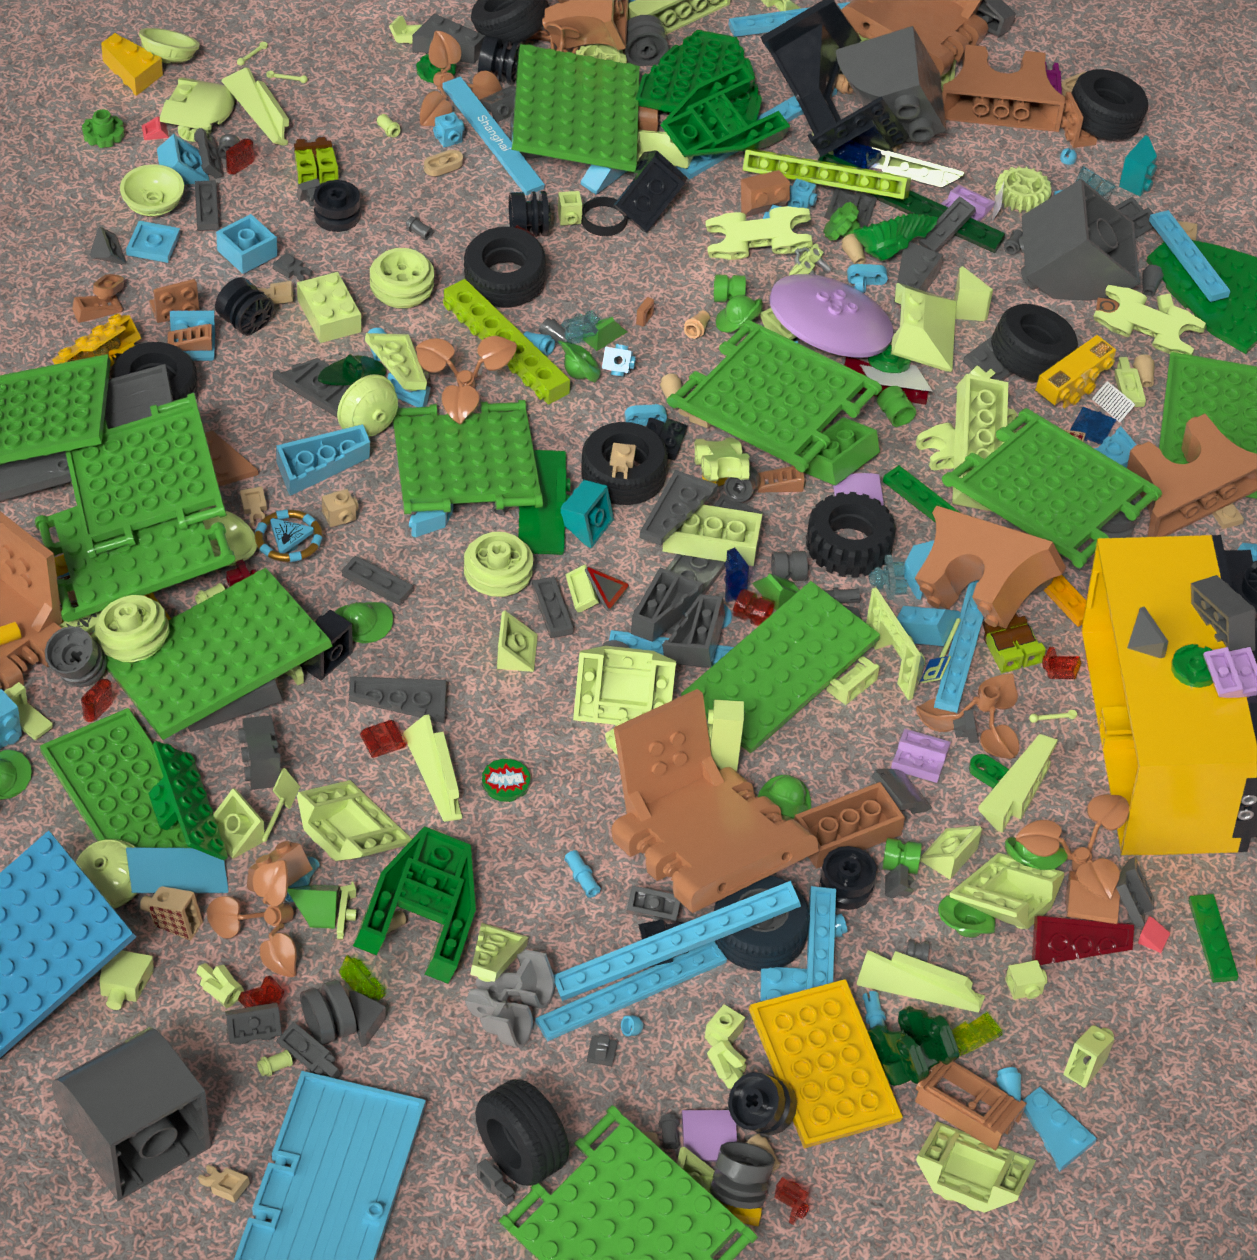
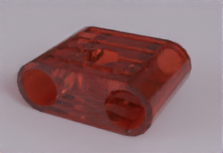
(239, 156)
(97, 700)
(383, 738)

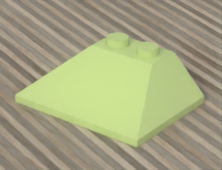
(925, 328)
(891, 632)
(621, 683)
(347, 822)
(1010, 890)
(971, 1171)

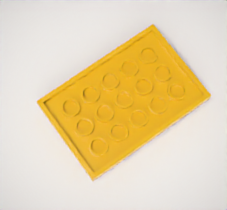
(828, 1060)

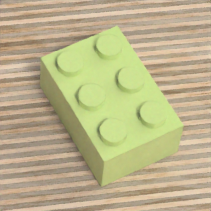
(329, 307)

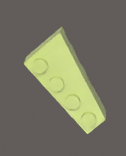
(725, 732)

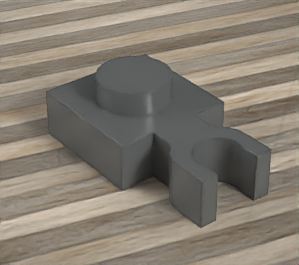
(289, 266)
(492, 1178)

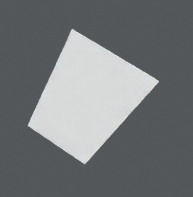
(909, 379)

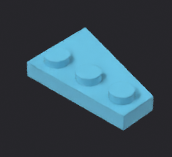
(1117, 447)
(1058, 1129)

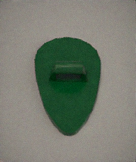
(350, 370)

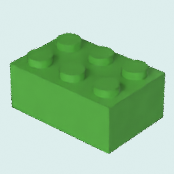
(849, 450)

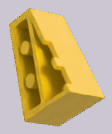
(131, 63)

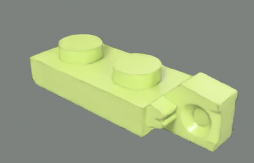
(1129, 382)

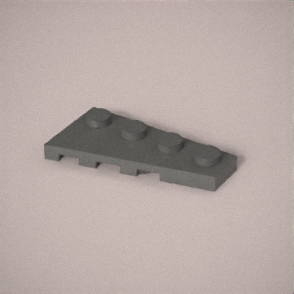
(677, 503)
(401, 695)

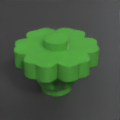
(103, 129)
(842, 222)

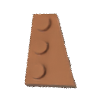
(227, 462)

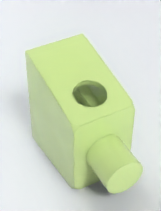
(125, 977)
(1092, 1043)

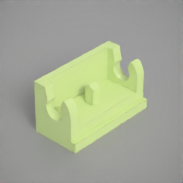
(854, 681)

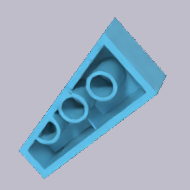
(321, 456)

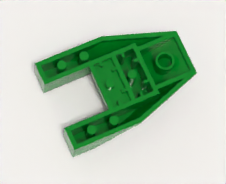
(710, 123)
(433, 881)

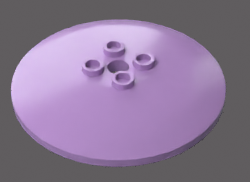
(831, 315)

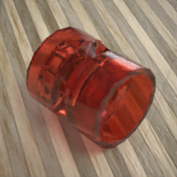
(761, 609)

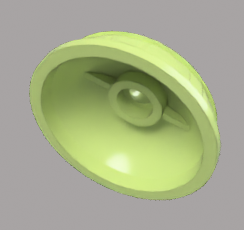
(168, 44)
(152, 189)
(370, 403)
(238, 535)
(113, 876)

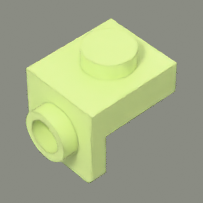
(401, 31)

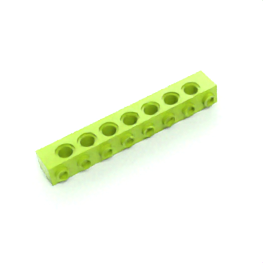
(828, 173)
(487, 321)

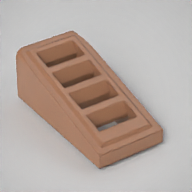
(88, 307)
(198, 338)
(794, 480)

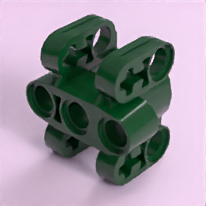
(915, 1048)

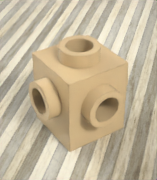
(339, 507)

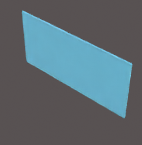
(176, 869)

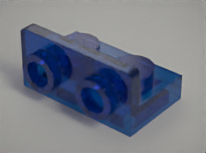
(857, 154)
(736, 575)

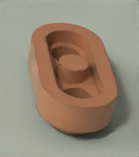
(108, 286)

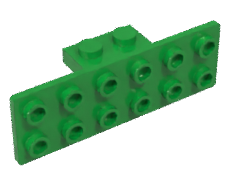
(544, 526)
(184, 799)

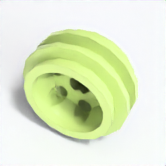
(401, 278)
(498, 564)
(132, 628)

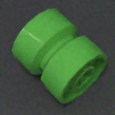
(727, 287)
(896, 406)
(905, 854)

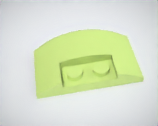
(198, 104)

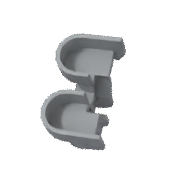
(507, 1020)

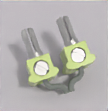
(807, 259)

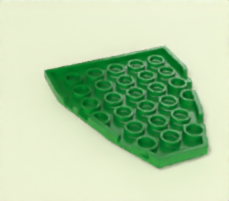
(693, 62)
(1228, 318)

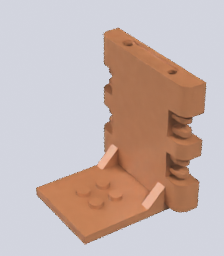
(940, 24)
(26, 597)
(690, 815)

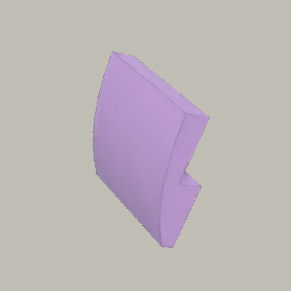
(982, 204)
(862, 484)
(1233, 672)
(920, 755)
(706, 1131)

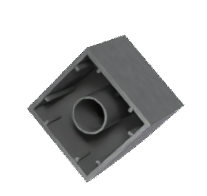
(901, 73)
(1078, 245)

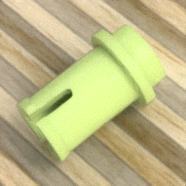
(391, 128)
(204, 595)
(274, 1063)

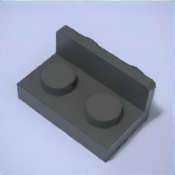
(500, 103)
(253, 1023)

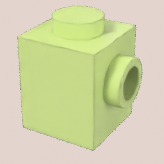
(569, 208)
(1026, 980)
(724, 1026)

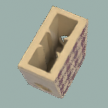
(174, 911)

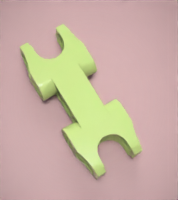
(759, 233)
(1162, 326)
(944, 440)
(721, 459)

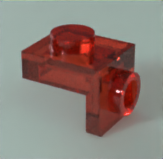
(1060, 666)
(268, 993)
(793, 1196)

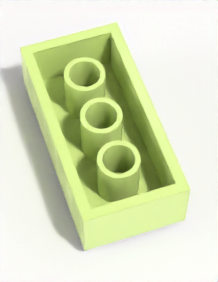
(715, 531)

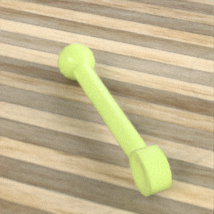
(263, 45)
(303, 79)
(1072, 714)

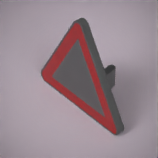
(607, 587)

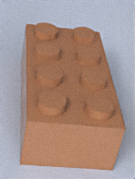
(853, 820)

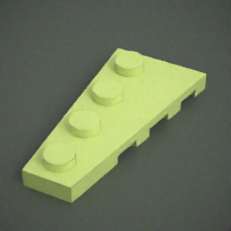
(399, 358)
(495, 952)

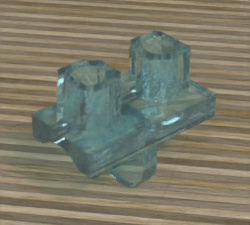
(580, 327)
(887, 577)

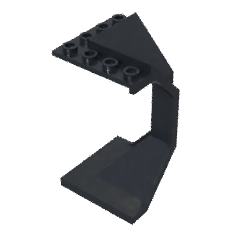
(808, 60)

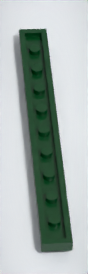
(971, 231)

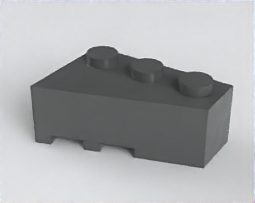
(997, 15)
(468, 39)
(919, 267)
(664, 604)
(1225, 611)
(698, 634)
(259, 752)

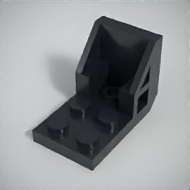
(651, 190)

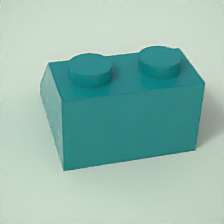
(1139, 168)
(588, 512)

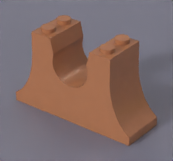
(595, 19)
(1003, 99)
(1210, 481)
(1002, 559)

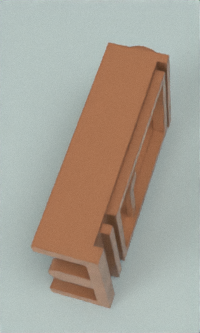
(986, 1129)

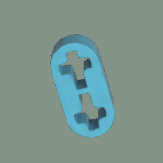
(870, 272)
(644, 412)

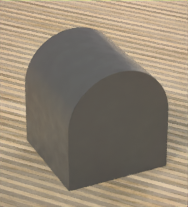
(134, 1112)

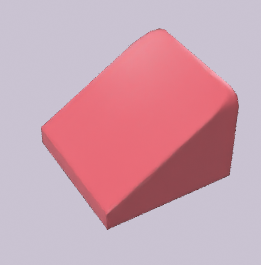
(155, 129)
(1154, 935)

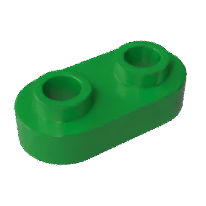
(992, 770)

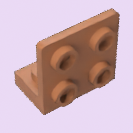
(1072, 123)
(174, 297)

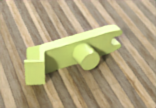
(347, 892)

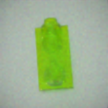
(358, 978)

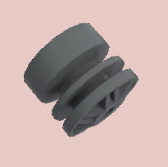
(67, 649)
(742, 1175)

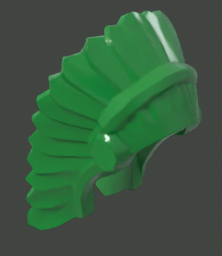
(891, 236)

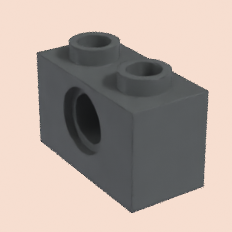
(653, 904)

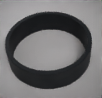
(600, 230)

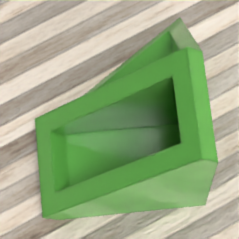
(608, 332)
(776, 589)
(317, 904)

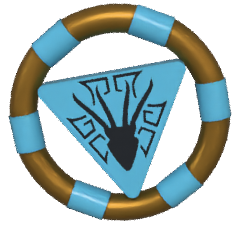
(288, 535)

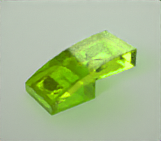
(976, 1034)

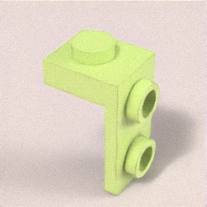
(30, 719)

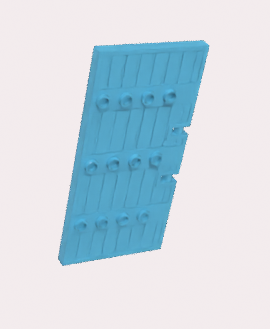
(344, 1174)

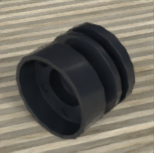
(499, 59)
(531, 212)
(244, 306)

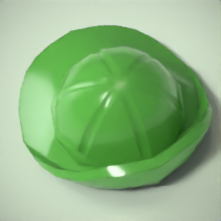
(737, 311)
(580, 362)
(369, 620)
(14, 773)
(788, 794)
(1026, 858)
(965, 919)

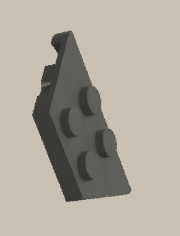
(304, 381)

